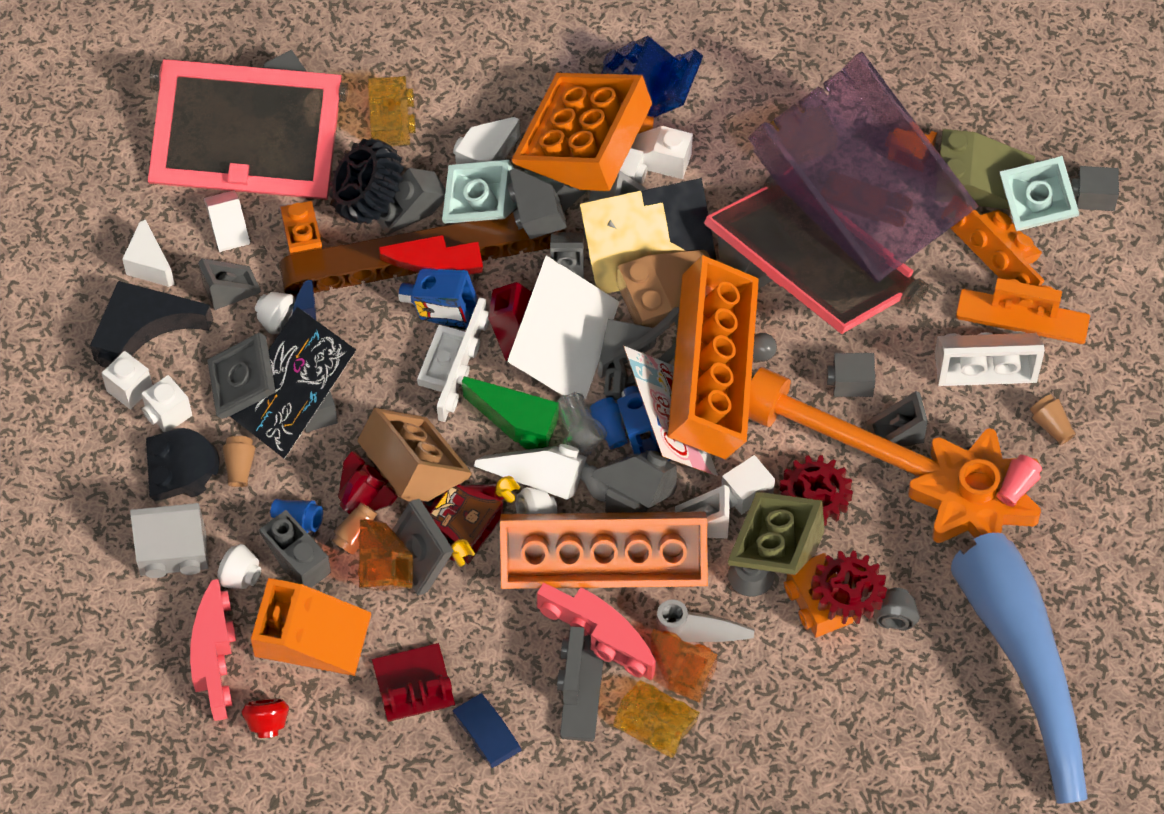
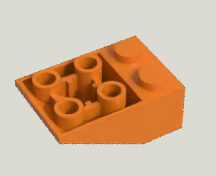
(309, 628)

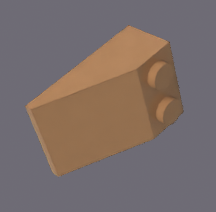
(654, 284)

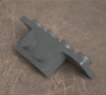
(580, 687)

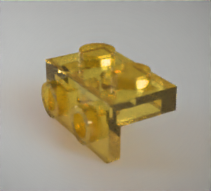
(655, 718)

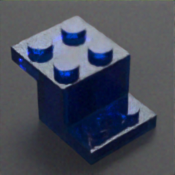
(665, 76)

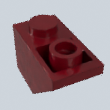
(507, 312)

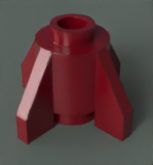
(363, 486)

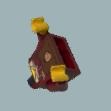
(470, 515)

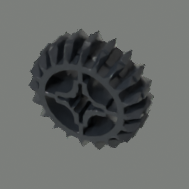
(366, 181)

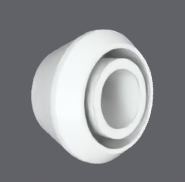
(274, 311)
(535, 502)
(239, 568)

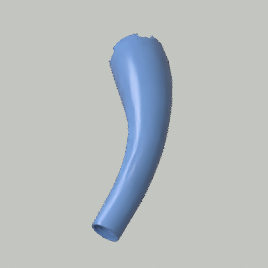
(1014, 612)

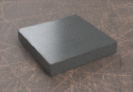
(241, 376)
(426, 544)

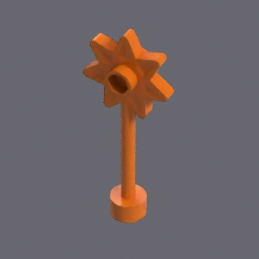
(954, 481)

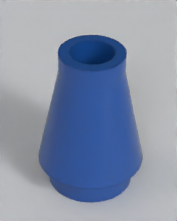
(609, 415)
(305, 512)

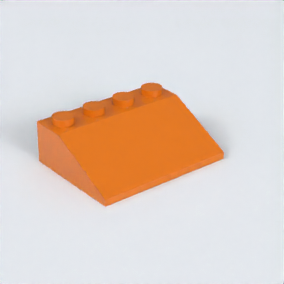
(584, 128)

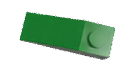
(519, 415)

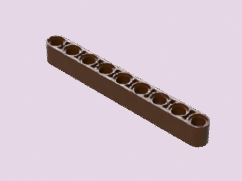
(360, 261)

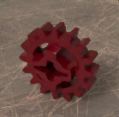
(814, 482)
(844, 592)

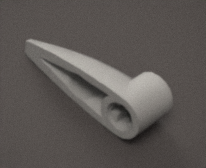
(699, 626)

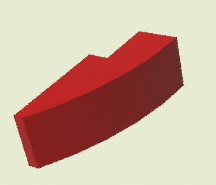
(433, 254)

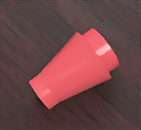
(1019, 479)

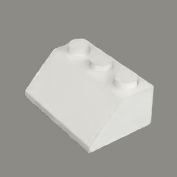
(988, 358)

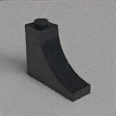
(140, 315)

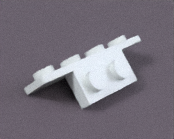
(449, 358)

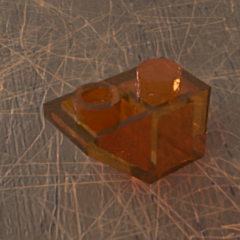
(383, 558)
(684, 666)

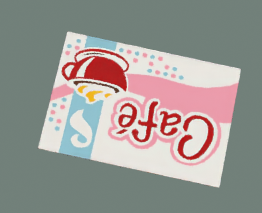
(655, 387)

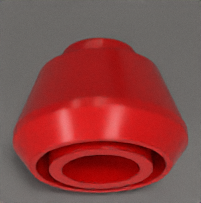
(265, 716)

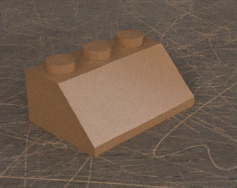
(411, 455)

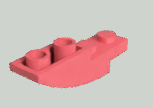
(610, 632)
(208, 646)

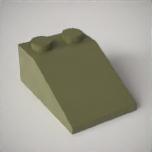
(978, 164)
(779, 533)

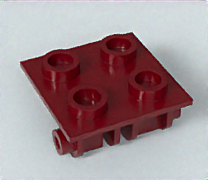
(413, 682)

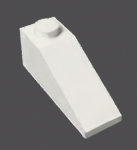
(546, 469)

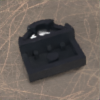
(179, 463)

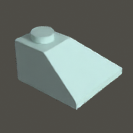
(478, 192)
(1039, 193)

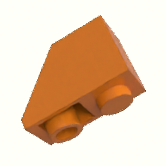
(301, 227)

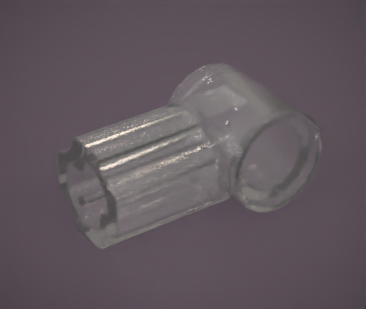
(581, 428)

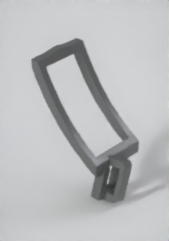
(621, 379)

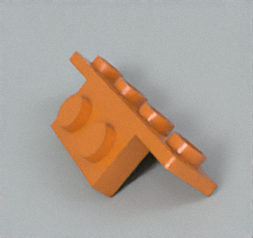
(1000, 245)
(1024, 309)

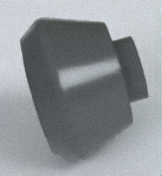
(750, 581)
(897, 610)

